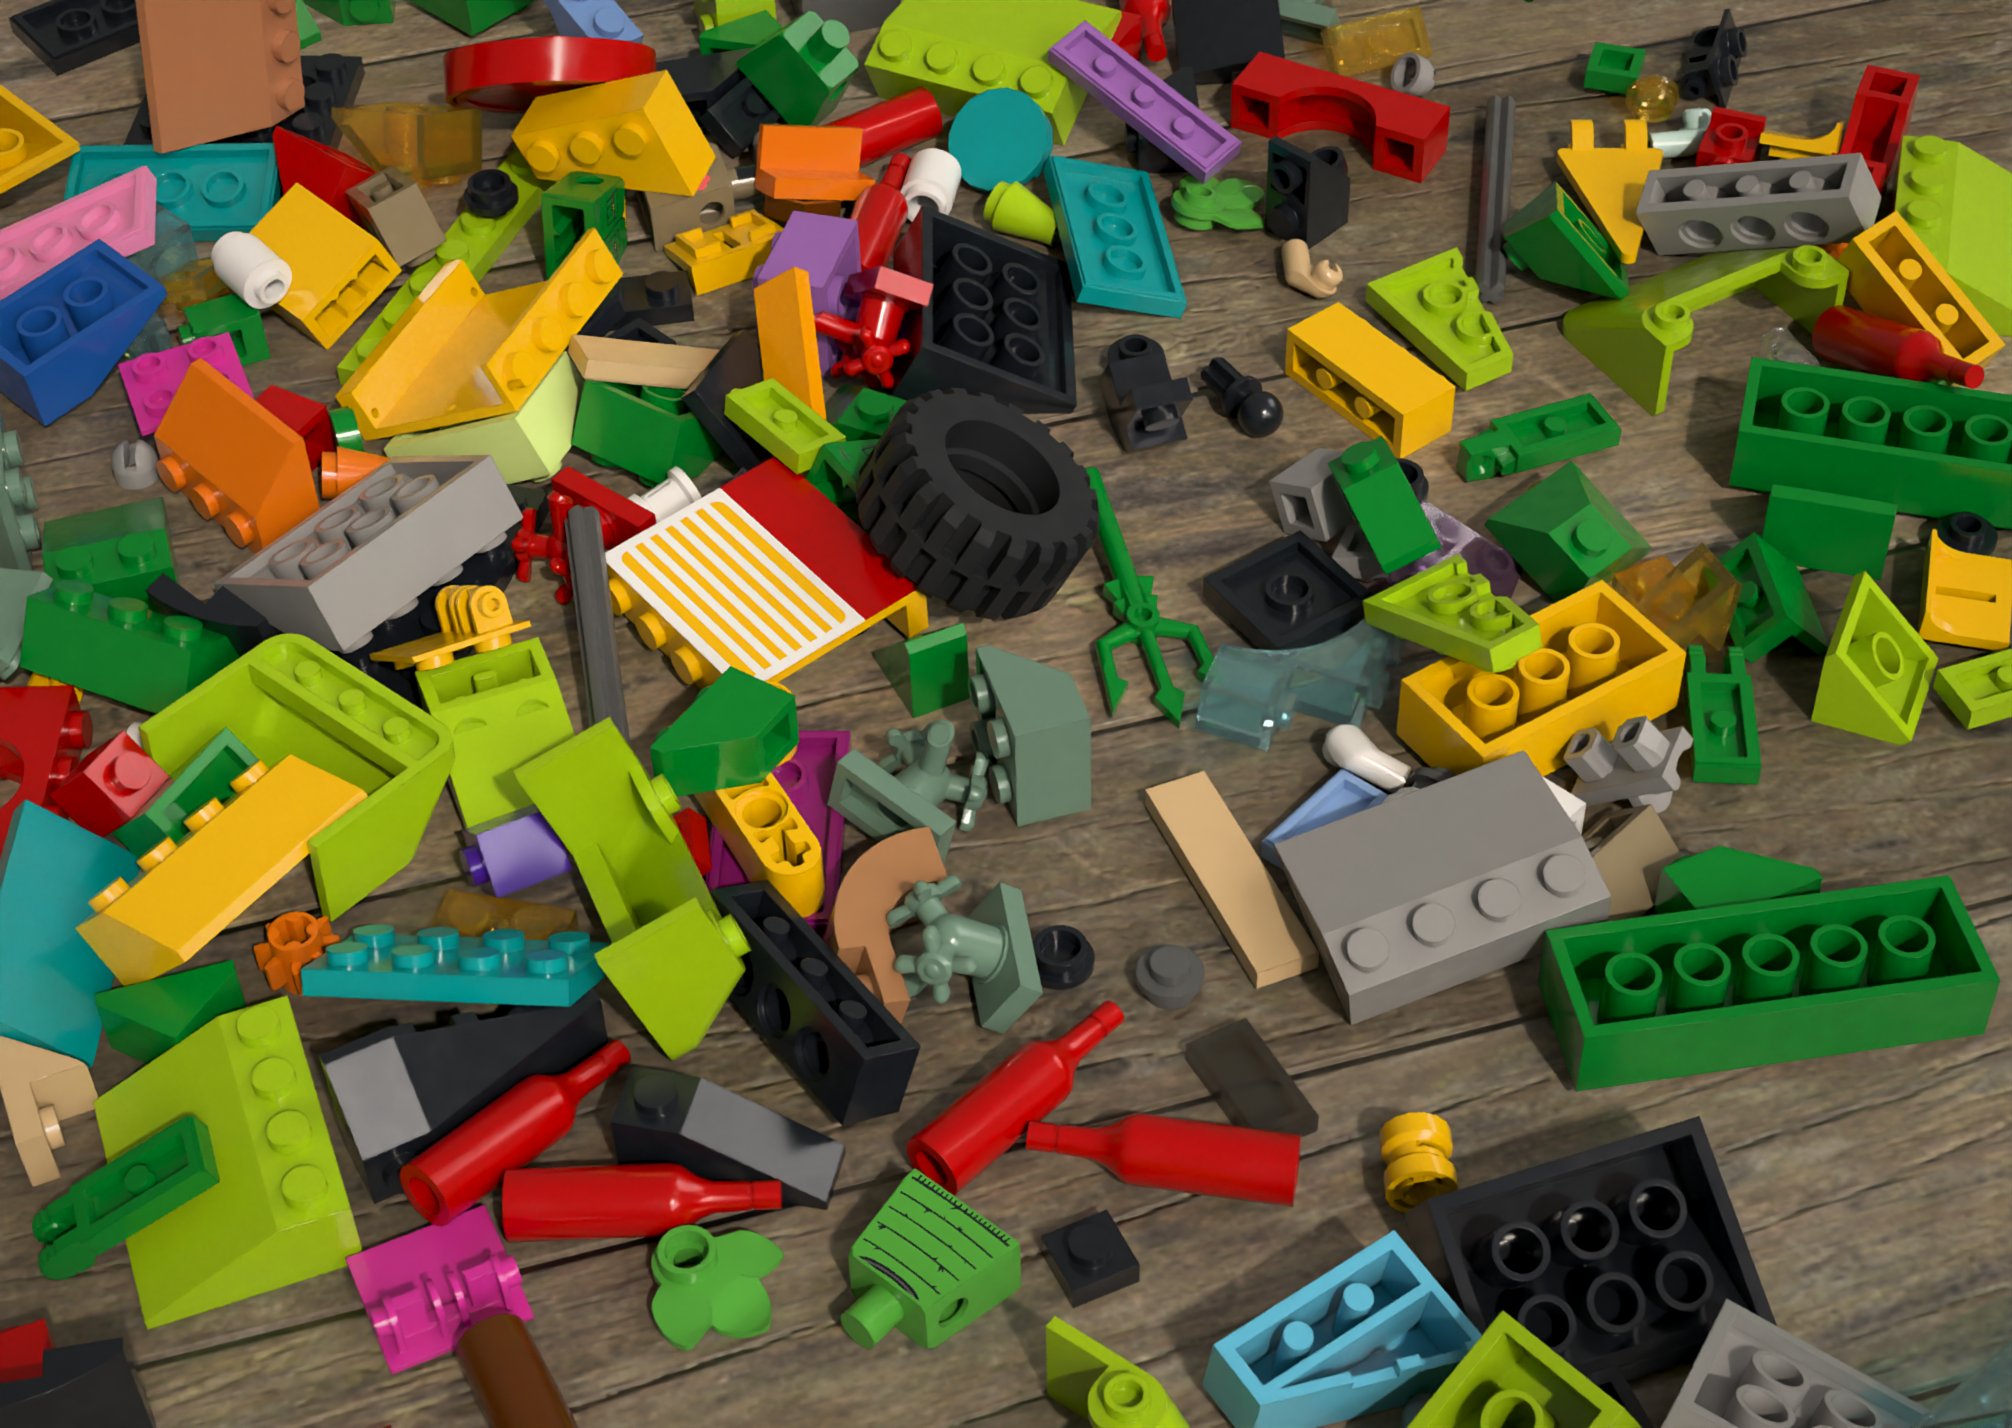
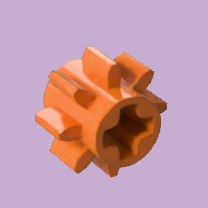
(293, 943)

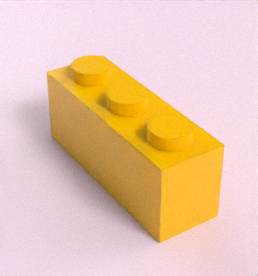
(1904, 282)
(1369, 379)

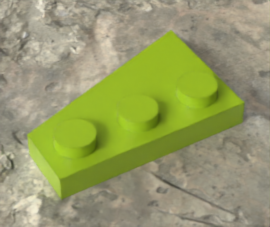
(1444, 318)
(1456, 617)

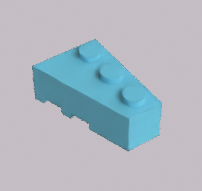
(1342, 1345)

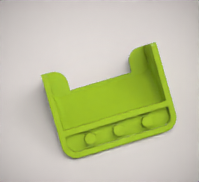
(1638, 335)

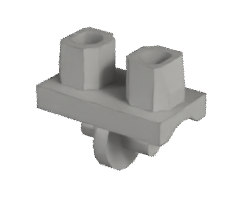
(1632, 767)

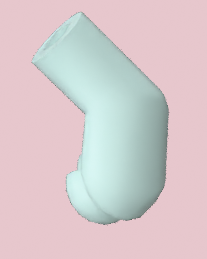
(1685, 140)

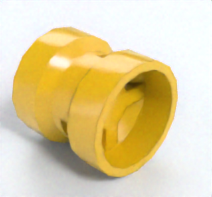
(1414, 1168)

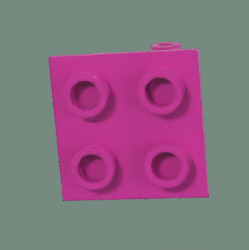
(155, 377)
(436, 1287)

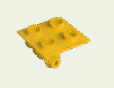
(468, 619)

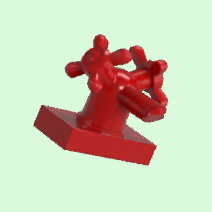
(871, 339)
(619, 521)

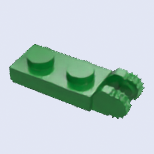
(1721, 719)
(125, 1197)

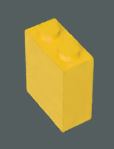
(332, 264)

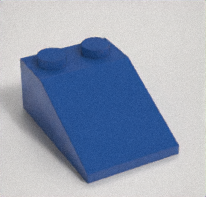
(72, 329)

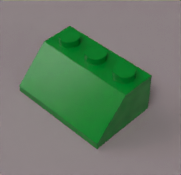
(118, 646)

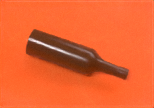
(510, 1376)

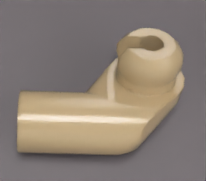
(1300, 274)

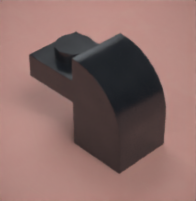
(1145, 402)

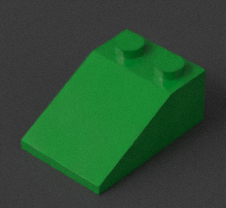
(642, 430)
(112, 549)

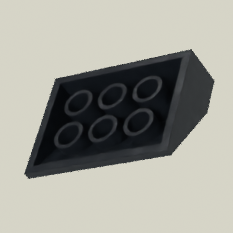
(992, 319)
(1599, 1251)

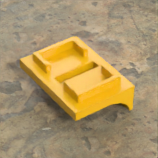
(1798, 146)
(715, 264)
(1965, 598)

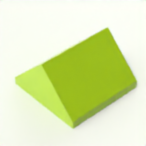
(1874, 669)

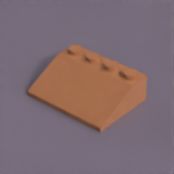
(218, 68)

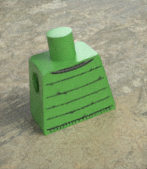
(927, 1267)

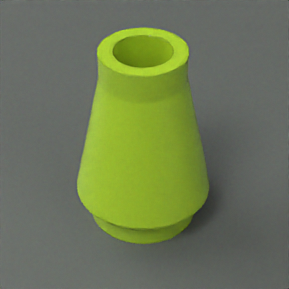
(1021, 213)

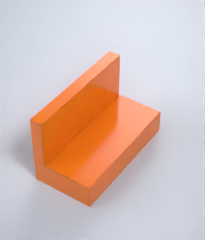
(810, 162)

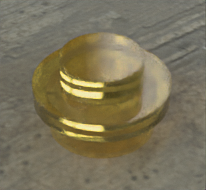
(1652, 98)

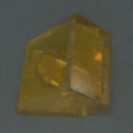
(416, 138)

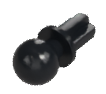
(1242, 397)

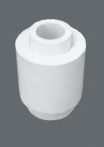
(931, 181)
(251, 269)

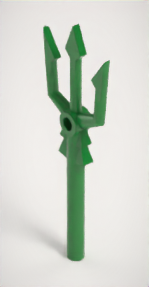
(1140, 617)

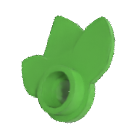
(1223, 202)
(717, 1292)

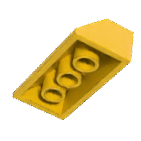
(215, 869)

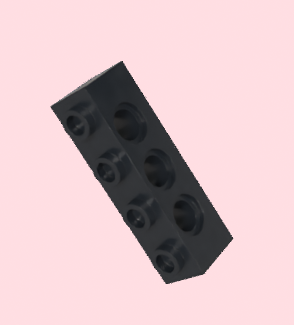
(817, 1009)

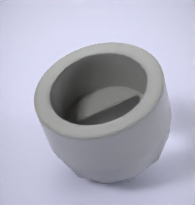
(1413, 66)
(142, 474)

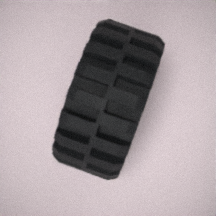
(976, 503)

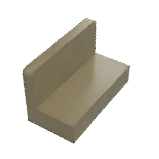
(1629, 853)

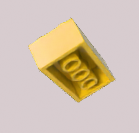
(1593, 671)

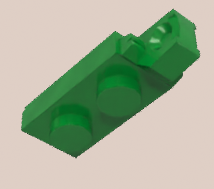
(1538, 438)

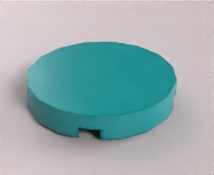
(1000, 139)

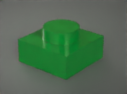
(1613, 68)

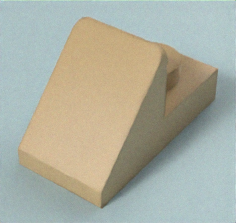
(37, 1094)

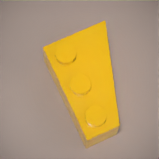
(618, 129)

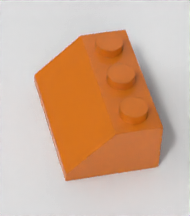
(234, 459)

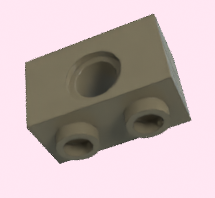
(397, 216)

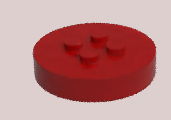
(513, 72)

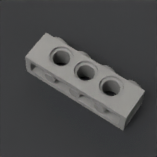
(1758, 204)

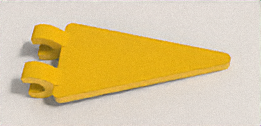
(1611, 180)

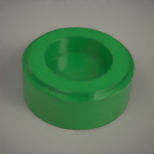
(345, 428)

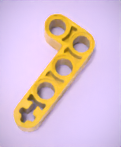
(770, 837)

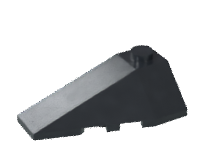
(412, 1088)

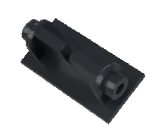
(1715, 61)

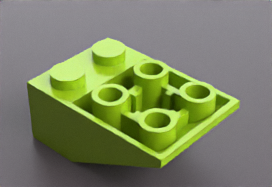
(500, 716)

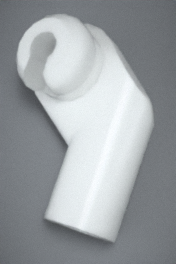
(1352, 750)

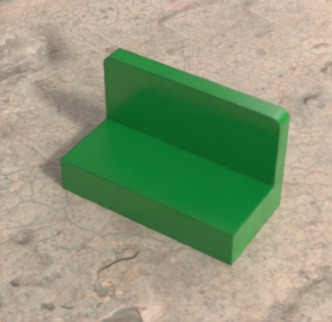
(1771, 601)

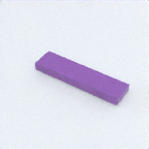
(1144, 101)

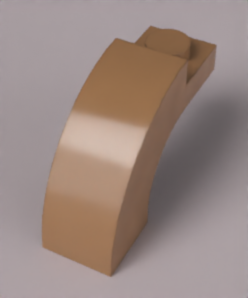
(867, 894)

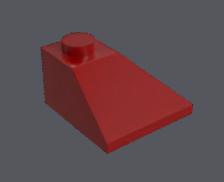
(319, 170)

